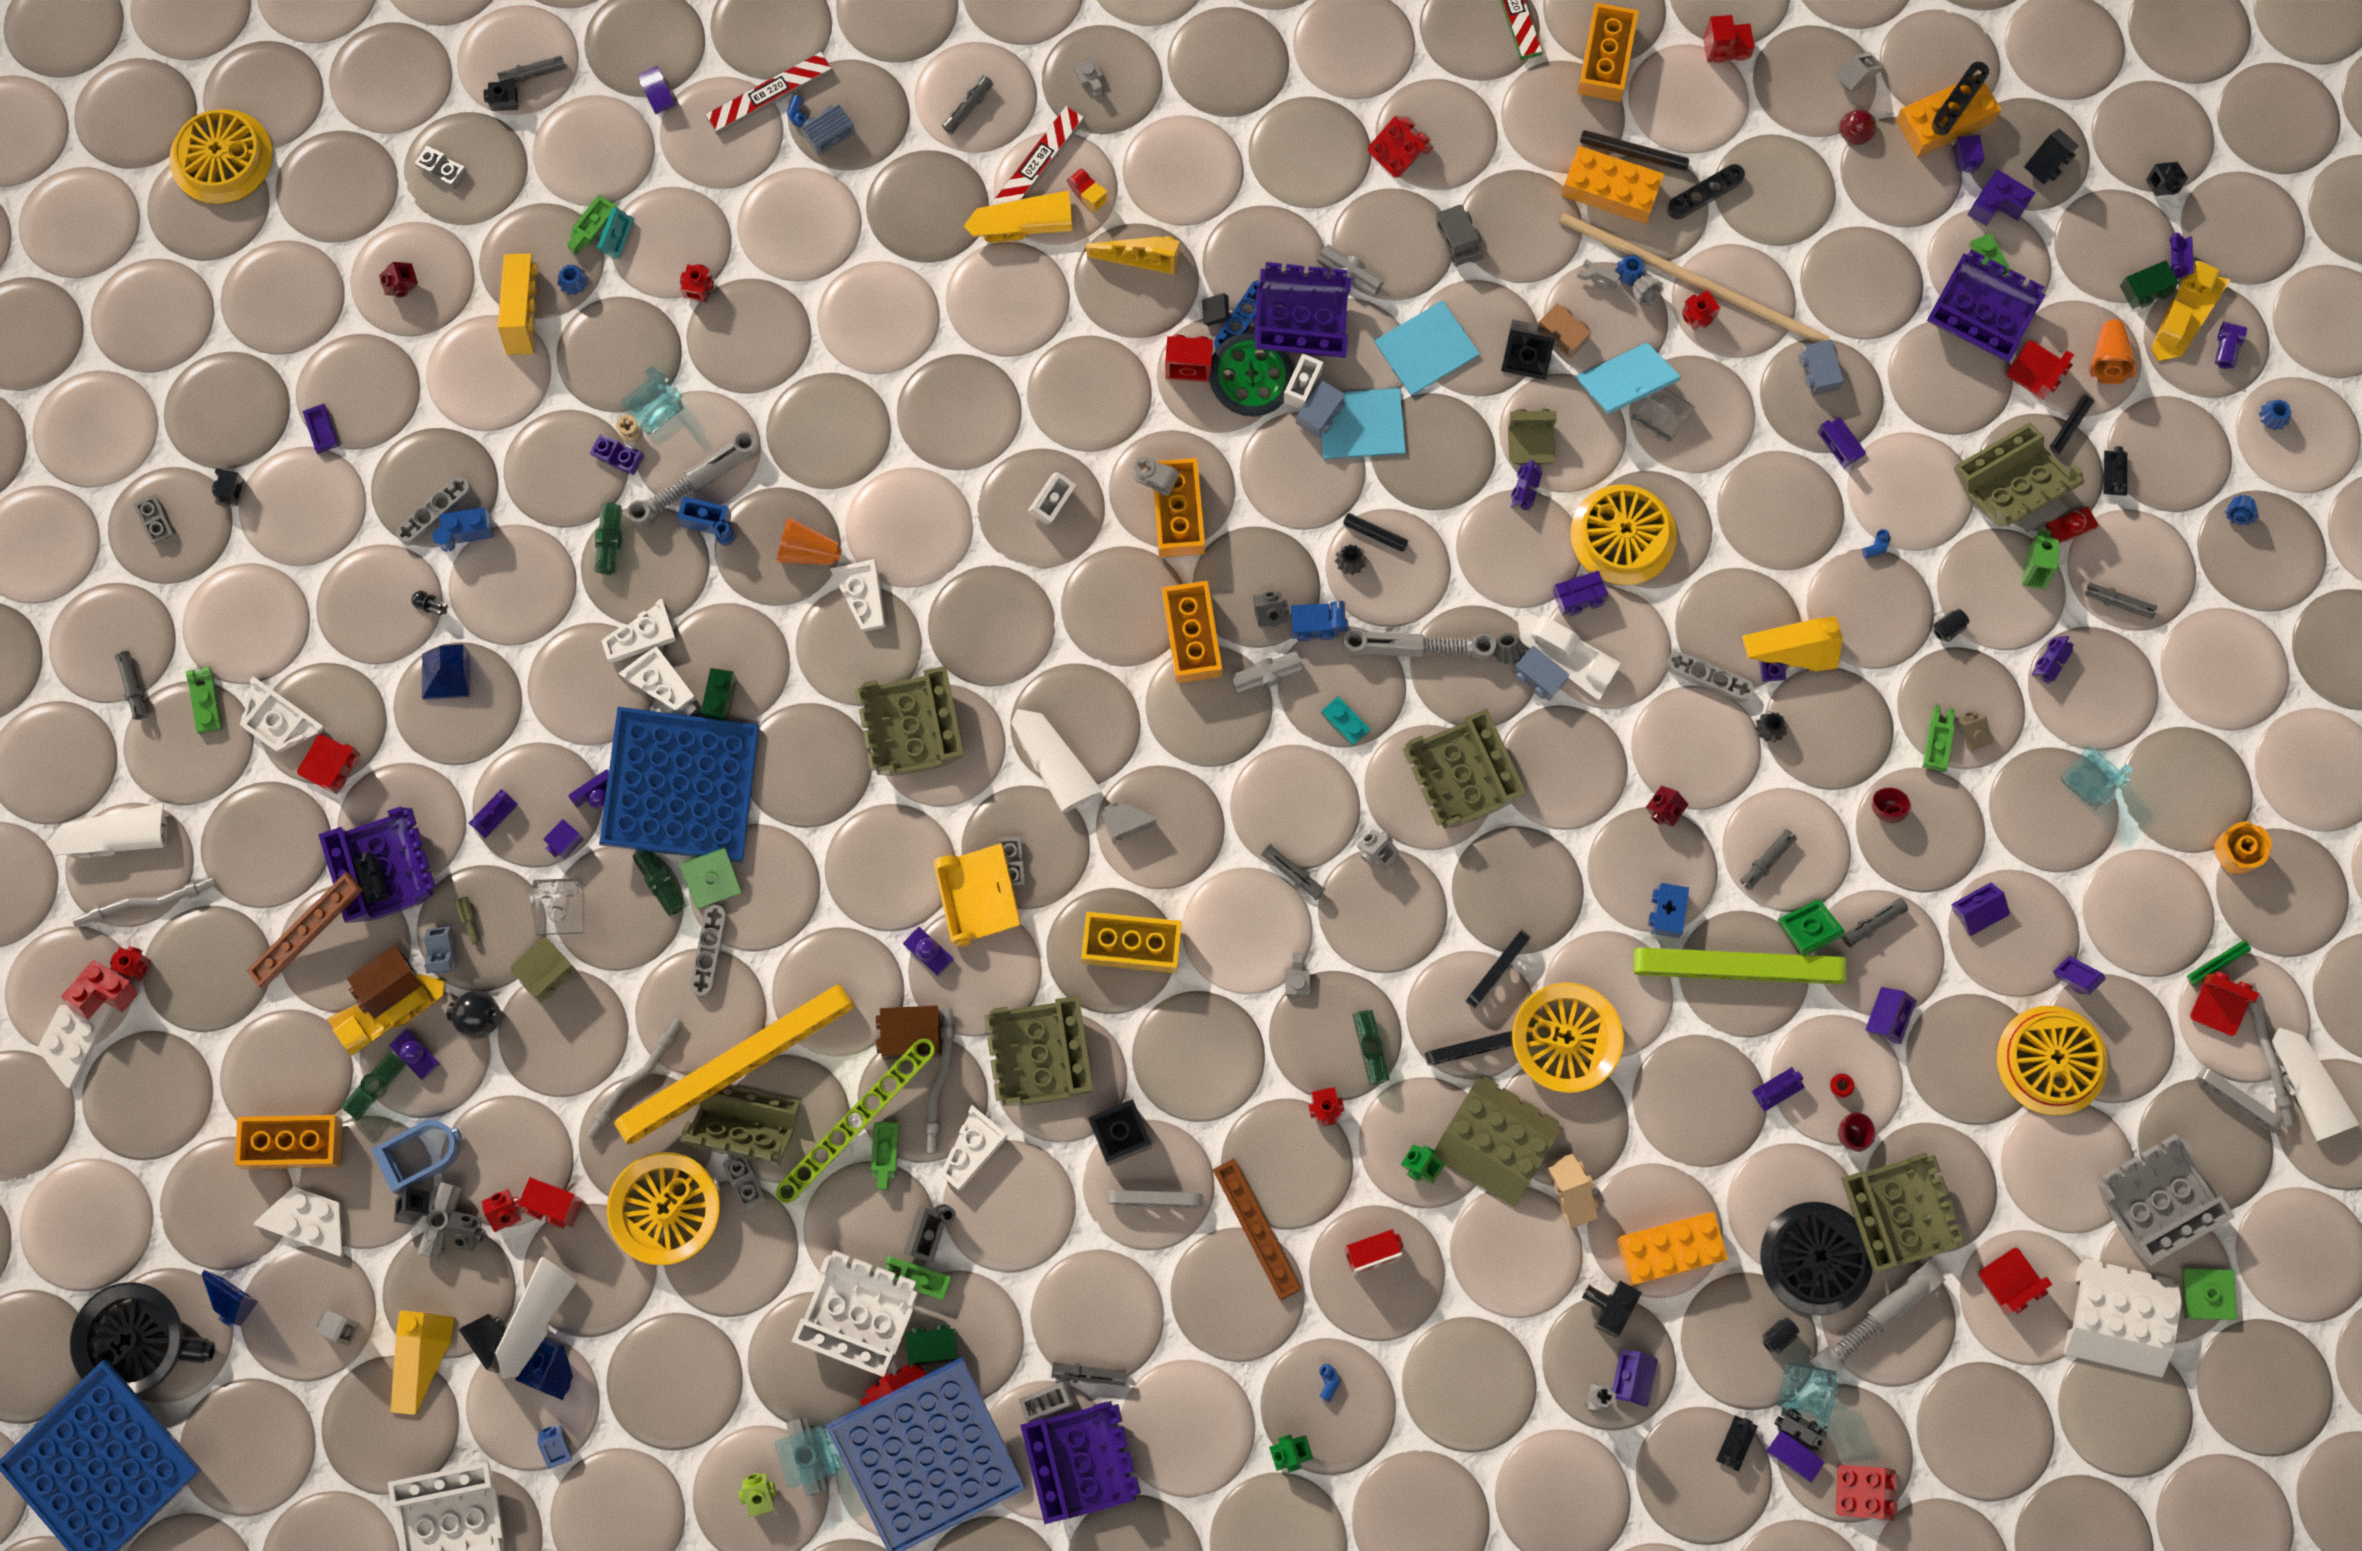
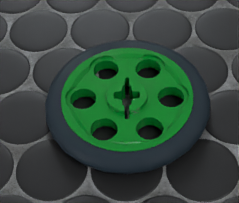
(1225, 390)

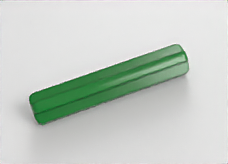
(2219, 962)

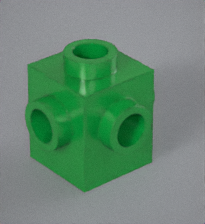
(1422, 1164)
(1286, 1455)

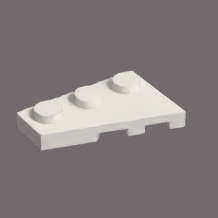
(863, 593)
(640, 635)
(659, 679)
(973, 1148)

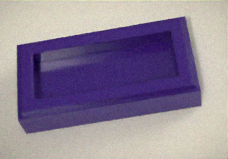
(320, 428)

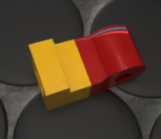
(1087, 190)

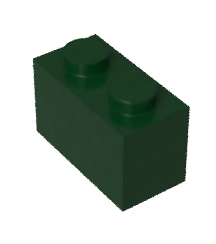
(2149, 284)
(719, 694)
(932, 1346)

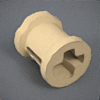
(634, 428)

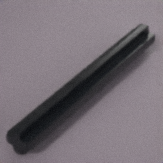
(1634, 150)

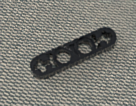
(1960, 98)
(1707, 193)
(1498, 969)
(1469, 1048)

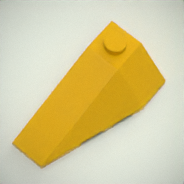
(1147, 253)
(1805, 644)
(417, 1357)

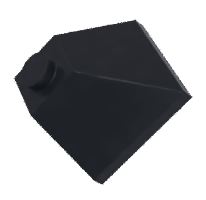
(1528, 350)
(484, 1338)

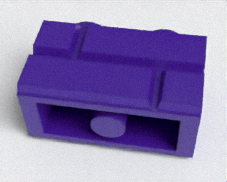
(1580, 593)

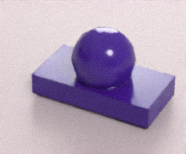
(591, 792)
(928, 951)
(2079, 975)
(414, 1054)

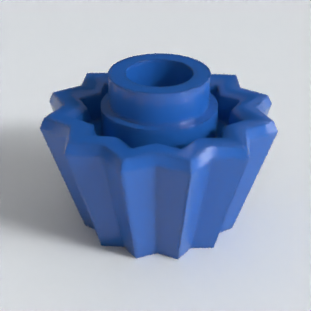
(1630, 269)
(572, 279)
(2275, 414)
(2242, 510)

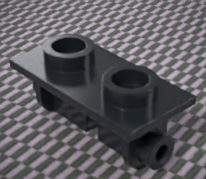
(2115, 472)
(371, 878)
(1793, 1421)
(1737, 1443)

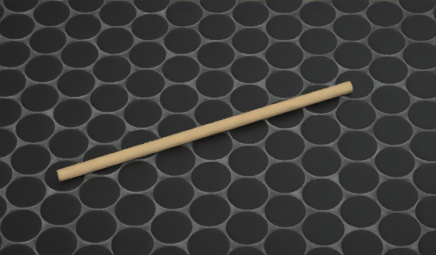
(1693, 279)

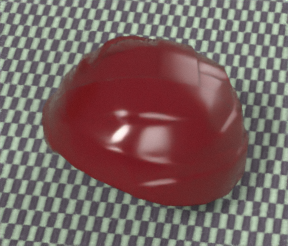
(1858, 127)
(1890, 805)
(1856, 1132)

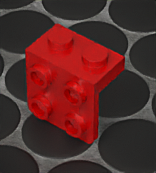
(1399, 145)
(2039, 369)
(328, 763)
(2222, 1003)
(2013, 1281)
(1866, 1492)

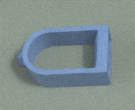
(390, 1169)

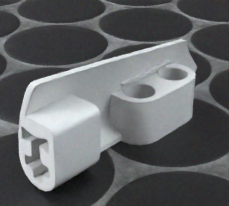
(1585, 664)
(1054, 760)
(111, 833)
(2311, 1084)
(529, 1323)

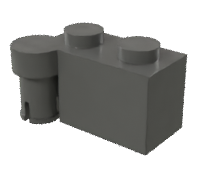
(1459, 235)
(928, 1231)

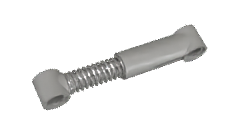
(695, 478)
(1415, 645)
(1881, 1316)

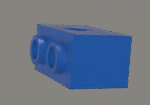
(1674, 897)

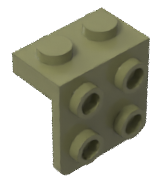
(1531, 436)
(543, 969)

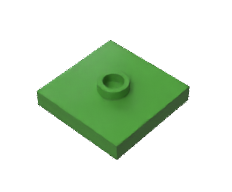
(710, 878)
(2209, 1294)

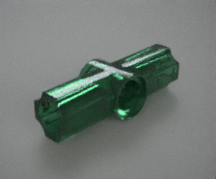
(608, 539)
(659, 882)
(1373, 1062)
(362, 1097)

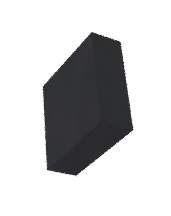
(1215, 309)

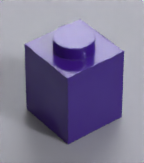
(1968, 153)
(562, 840)

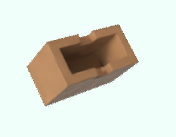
(1567, 330)

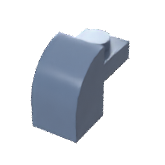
(440, 950)

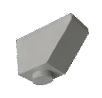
(1859, 71)
(1125, 821)
(337, 1327)

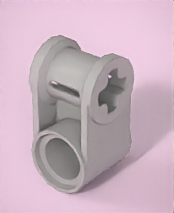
(1158, 477)

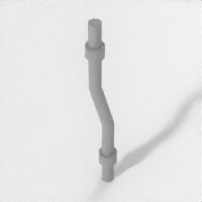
(97, 914)
(947, 1034)
(2281, 1100)
(603, 1116)

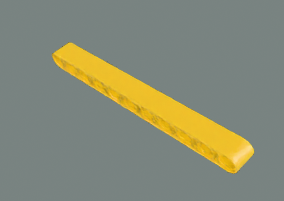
(733, 1064)

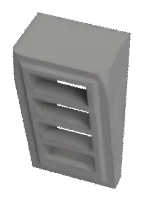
(1066, 1393)

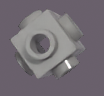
(1377, 849)

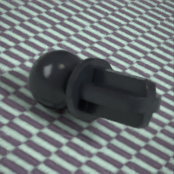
(428, 603)

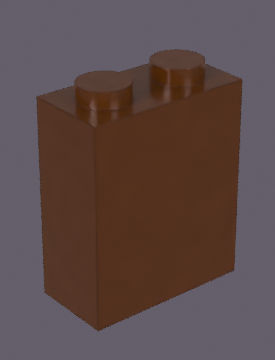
(383, 982)
(904, 1026)

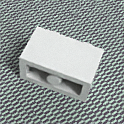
(1303, 381)
(1051, 498)

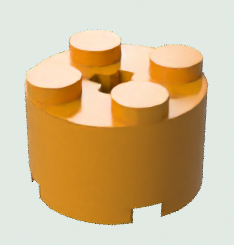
(2230, 851)

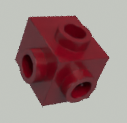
(398, 279)
(1666, 806)

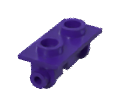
(2181, 255)
(1528, 476)
(2057, 650)
(493, 813)
(1778, 1089)

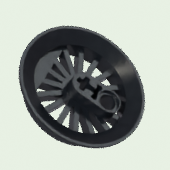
(1841, 1225)
(154, 1305)

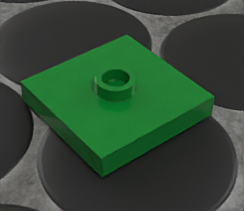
(1811, 927)

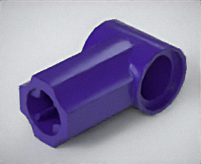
(2230, 340)

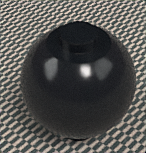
(474, 1014)

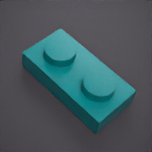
(615, 233)
(1345, 721)

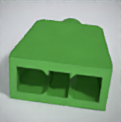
(2041, 560)

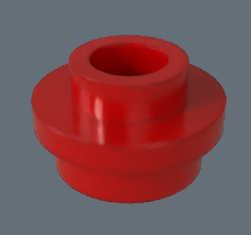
(1847, 1080)

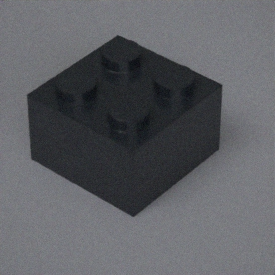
(1120, 1132)

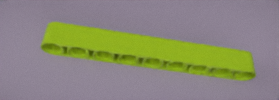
(1740, 966)
(847, 1128)

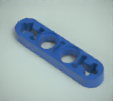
(1239, 316)

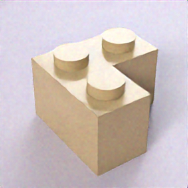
(1573, 1190)

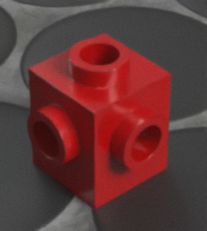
(696, 282)
(1700, 310)
(129, 963)
(1328, 1098)
(501, 1210)

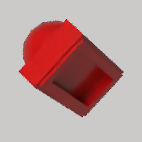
(2072, 525)

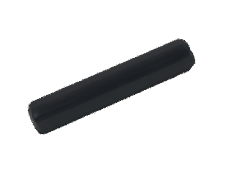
(2071, 424)
(1375, 532)

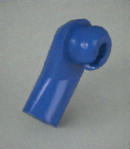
(794, 112)
(1879, 546)
(1330, 1380)

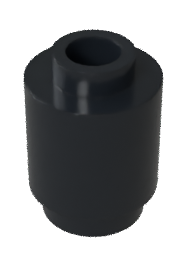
(1951, 625)
(1780, 1335)
(196, 1350)

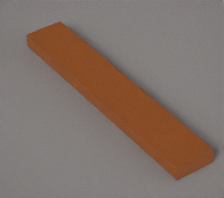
(304, 930)
(1257, 1230)

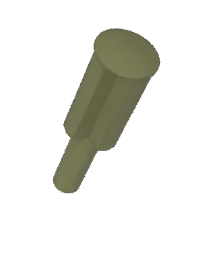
(467, 917)

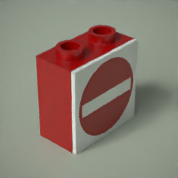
(1374, 1252)

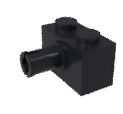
(2051, 156)
(1614, 1307)

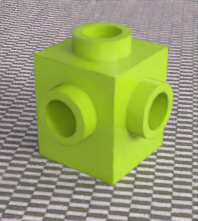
(757, 1494)

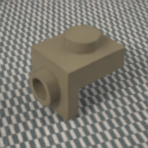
(1975, 730)

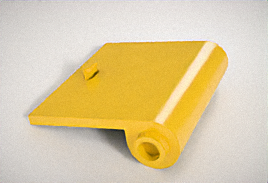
(973, 896)

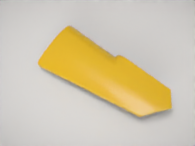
(1021, 217)
(2188, 311)
(359, 1029)

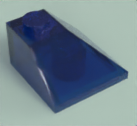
(446, 672)
(227, 1299)
(548, 1370)

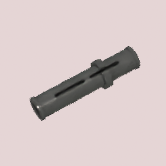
(532, 70)
(973, 97)
(2111, 597)
(130, 682)
(1762, 866)
(1314, 890)
(1867, 927)
(1088, 1374)

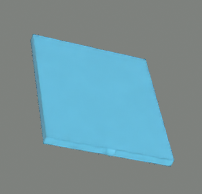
(1426, 348)
(1627, 378)
(1366, 426)

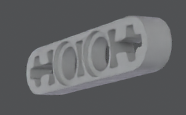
(431, 508)
(1708, 680)
(708, 951)
(2239, 1100)
(1154, 1198)

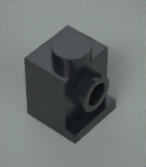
(501, 95)
(227, 487)
(411, 1206)

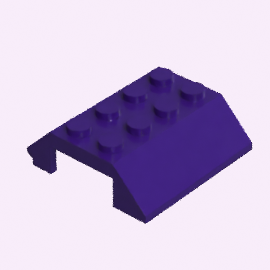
(1986, 305)
(1302, 310)
(399, 858)
(1080, 1462)

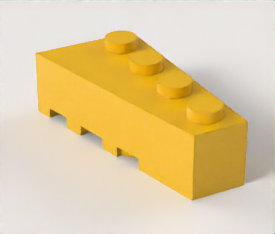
(517, 303)

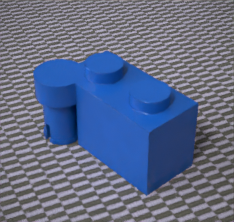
(707, 518)
(463, 527)
(1318, 621)

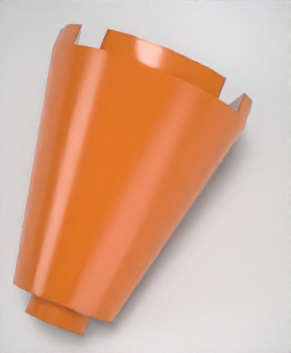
(2113, 354)
(806, 546)

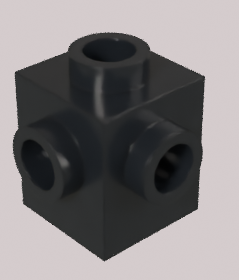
(2166, 178)

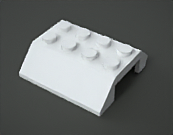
(857, 1314)
(2124, 1318)
(449, 1510)

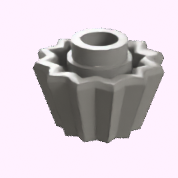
(1647, 290)

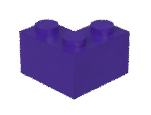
(2001, 194)

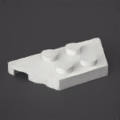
(276, 719)
(71, 1041)
(306, 1219)

